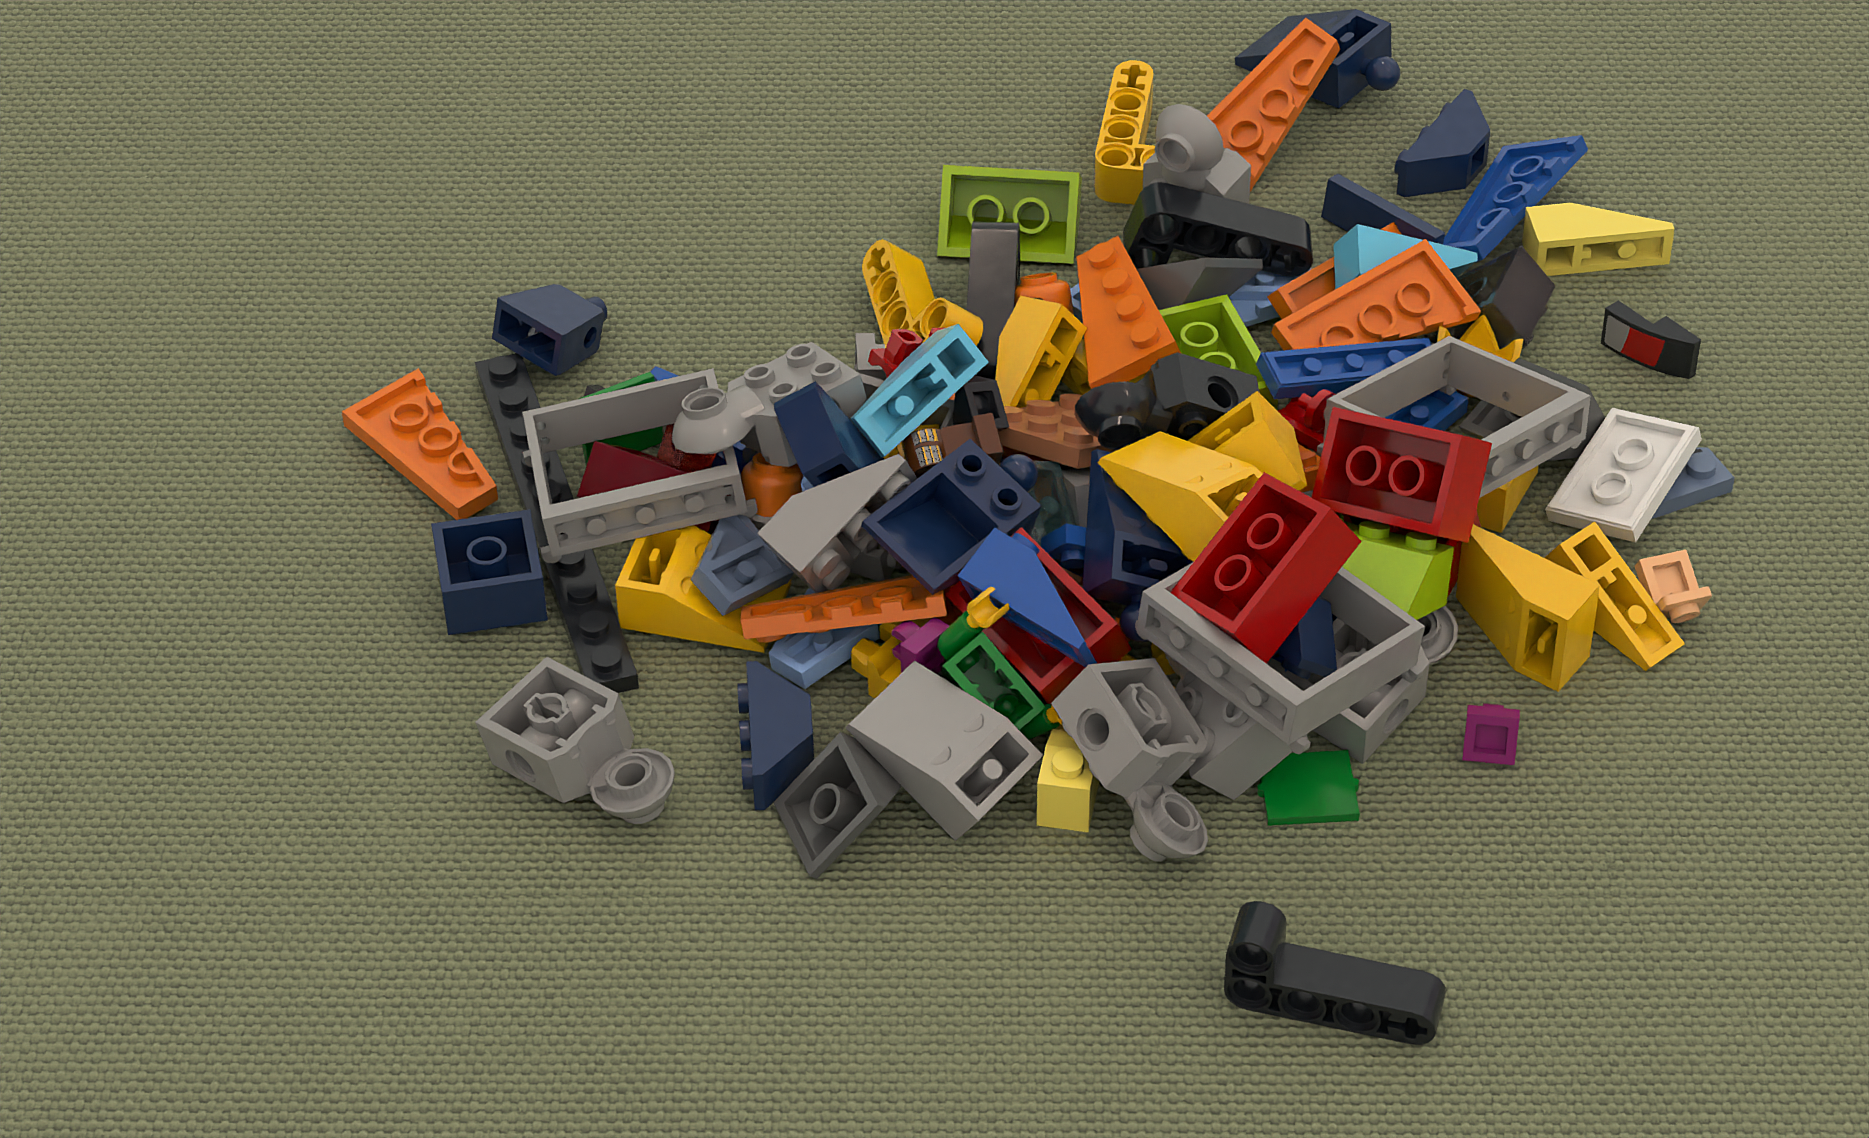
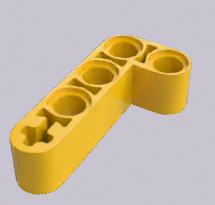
(1123, 134)
(905, 297)

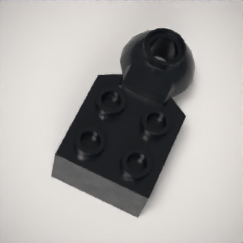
(1174, 397)

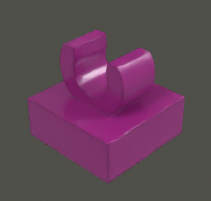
(919, 644)
(1491, 734)

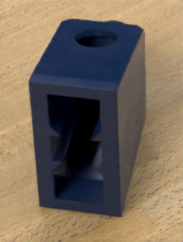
(550, 326)

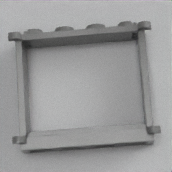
(1550, 411)
(638, 508)
(1264, 691)

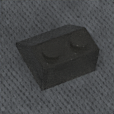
(1509, 293)

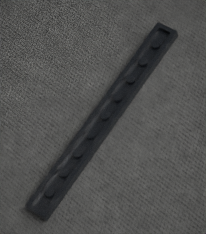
(576, 576)

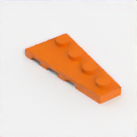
(1388, 303)
(417, 439)
(842, 608)

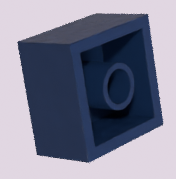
(489, 572)

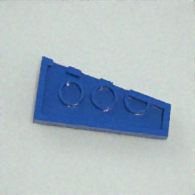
(1513, 182)

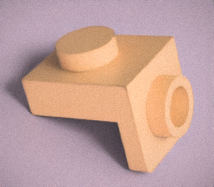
(1673, 585)

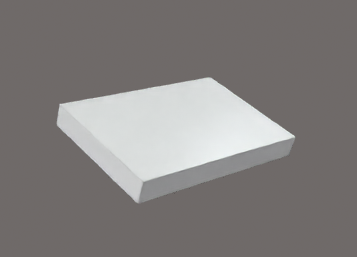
(1624, 474)

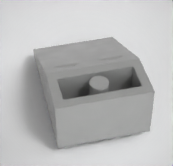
(821, 527)
(944, 747)

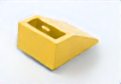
(1181, 486)
(661, 599)
(1528, 607)

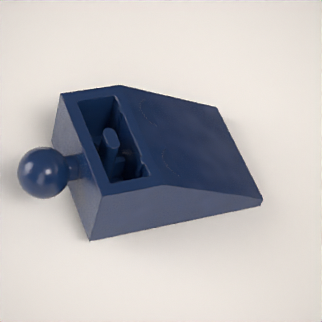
(1362, 58)
(952, 510)
(1123, 548)

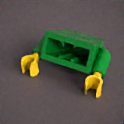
(986, 675)

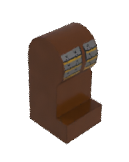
(931, 445)

